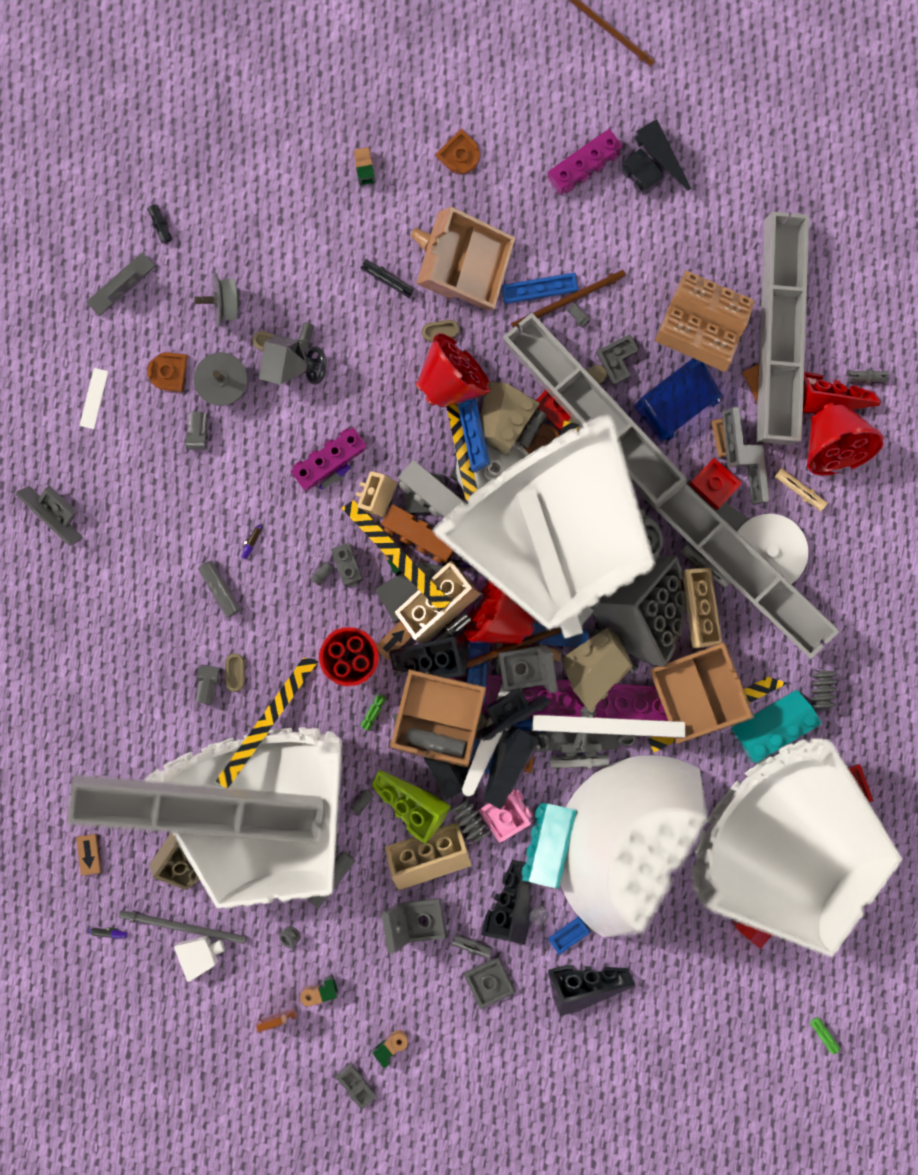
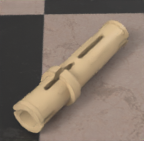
(817, 501)

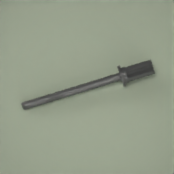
(452, 629)

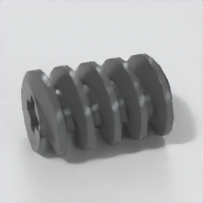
(824, 689)
(470, 821)

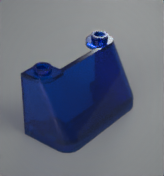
(678, 399)

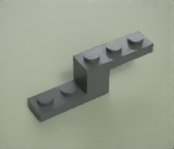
(745, 456)

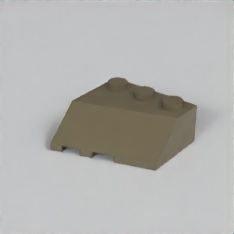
(505, 415)
(596, 667)
(173, 865)

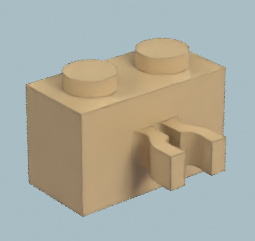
(376, 494)

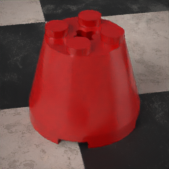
(334, 655)

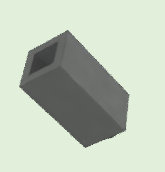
(347, 565)

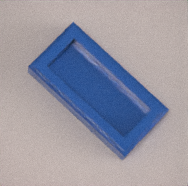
(569, 935)

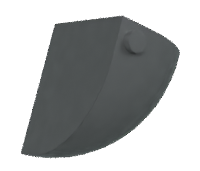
(647, 612)

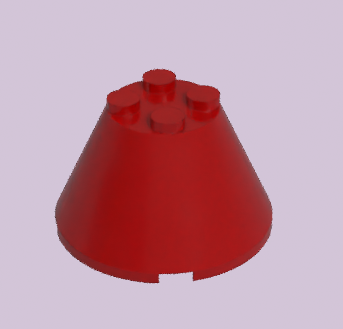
(450, 374)
(840, 440)
(498, 618)

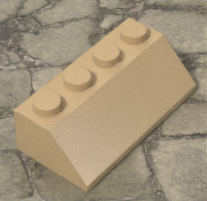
(701, 607)
(423, 618)
(417, 862)

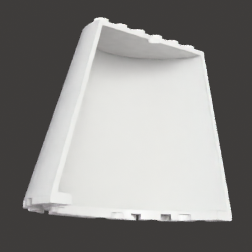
(587, 513)
(627, 836)
(795, 849)
(264, 869)

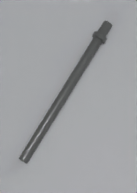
(134, 916)

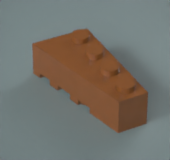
(417, 533)

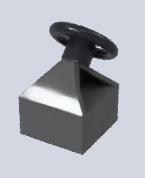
(285, 359)

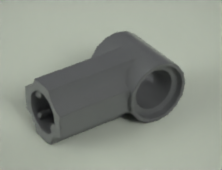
(197, 433)
(207, 683)

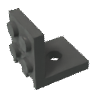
(538, 669)
(404, 925)

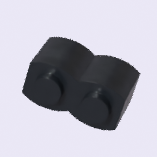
(642, 171)

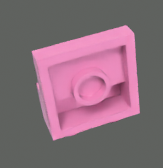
(508, 820)

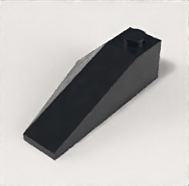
(657, 146)
(439, 658)
(508, 763)
(448, 776)
(511, 913)
(580, 989)

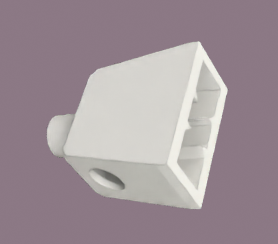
(198, 955)

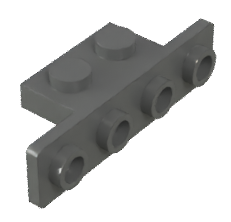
(120, 284)
(53, 511)
(565, 740)

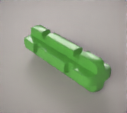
(373, 712)
(825, 1036)

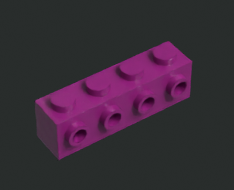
(584, 162)
(329, 459)

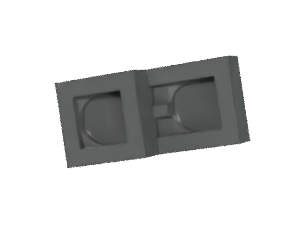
(356, 1085)

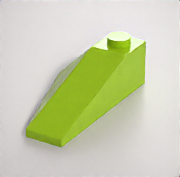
(415, 806)

